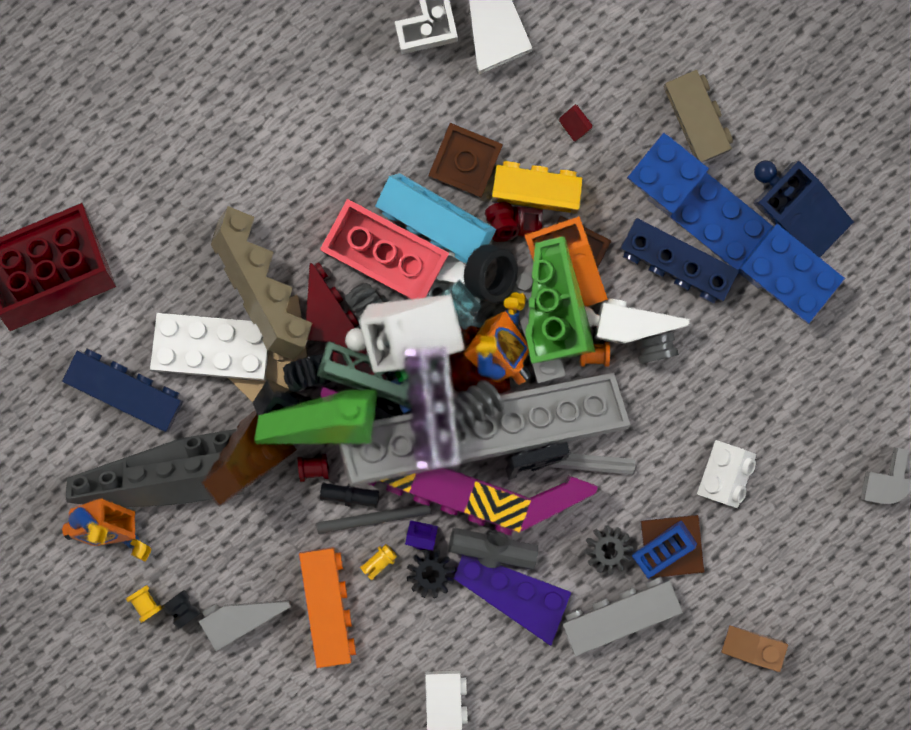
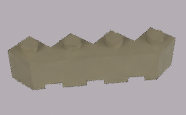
(262, 296)

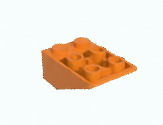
(581, 257)

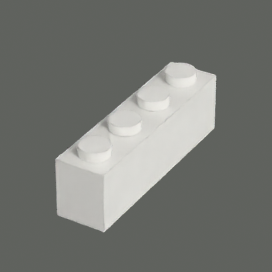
(444, 700)

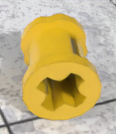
(144, 603)

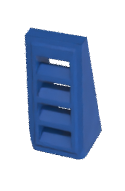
(683, 532)

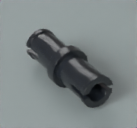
(349, 495)

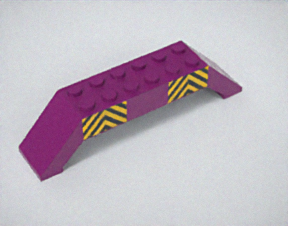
(484, 500)

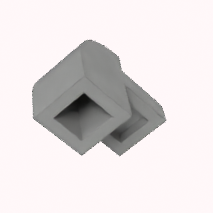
(890, 487)

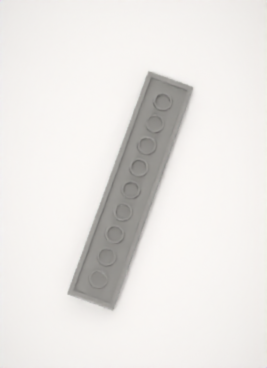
(528, 422)

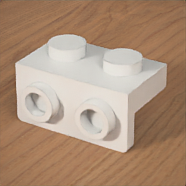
(727, 474)

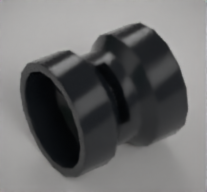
(181, 609)

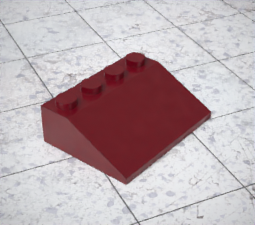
(50, 267)

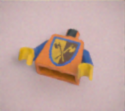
(499, 345)
(103, 524)

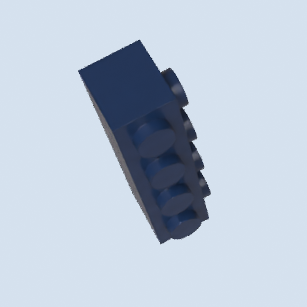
(679, 260)

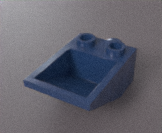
(803, 211)

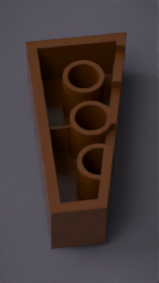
(243, 461)

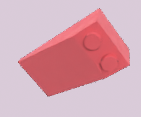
(384, 251)

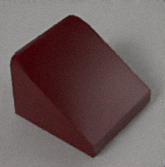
(575, 123)
(528, 219)

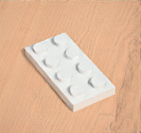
(208, 347)

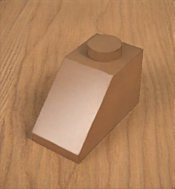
(755, 648)

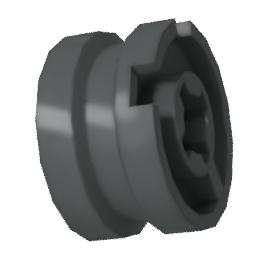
(656, 348)

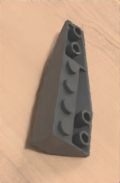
(154, 476)

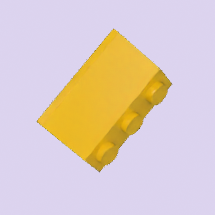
(537, 187)

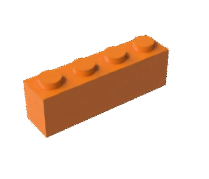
(325, 607)

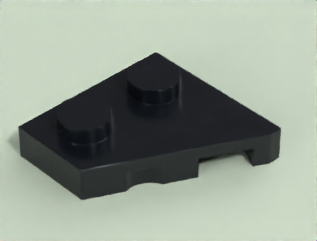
(536, 459)

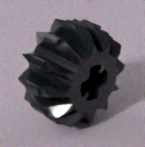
(302, 374)
(424, 581)

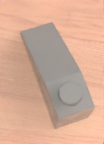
(234, 620)

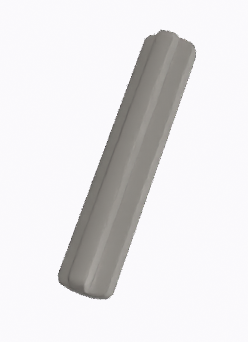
(597, 463)

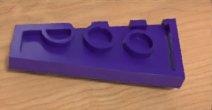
(519, 596)

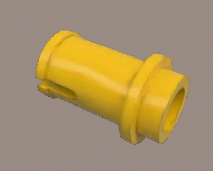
(379, 561)

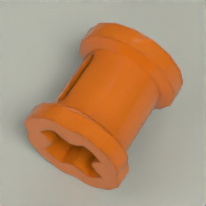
(600, 356)

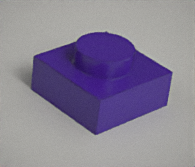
(421, 535)

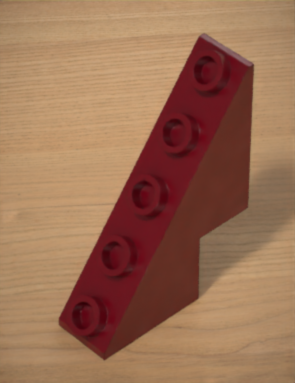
(328, 317)

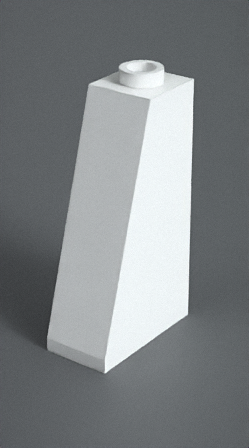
(497, 33)

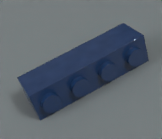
(122, 390)

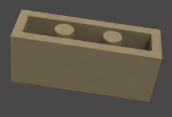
(698, 116)

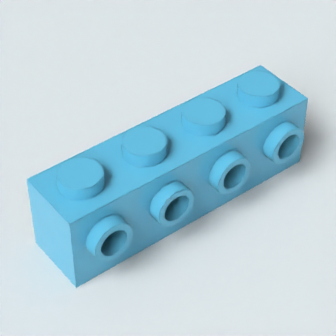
(433, 217)

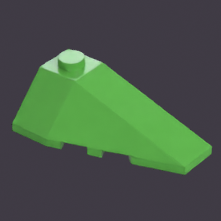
(557, 313)
(326, 420)

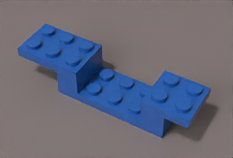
(734, 231)

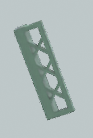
(359, 380)

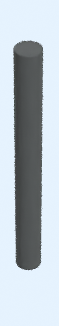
(373, 518)

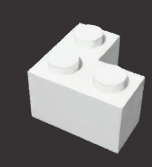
(430, 29)

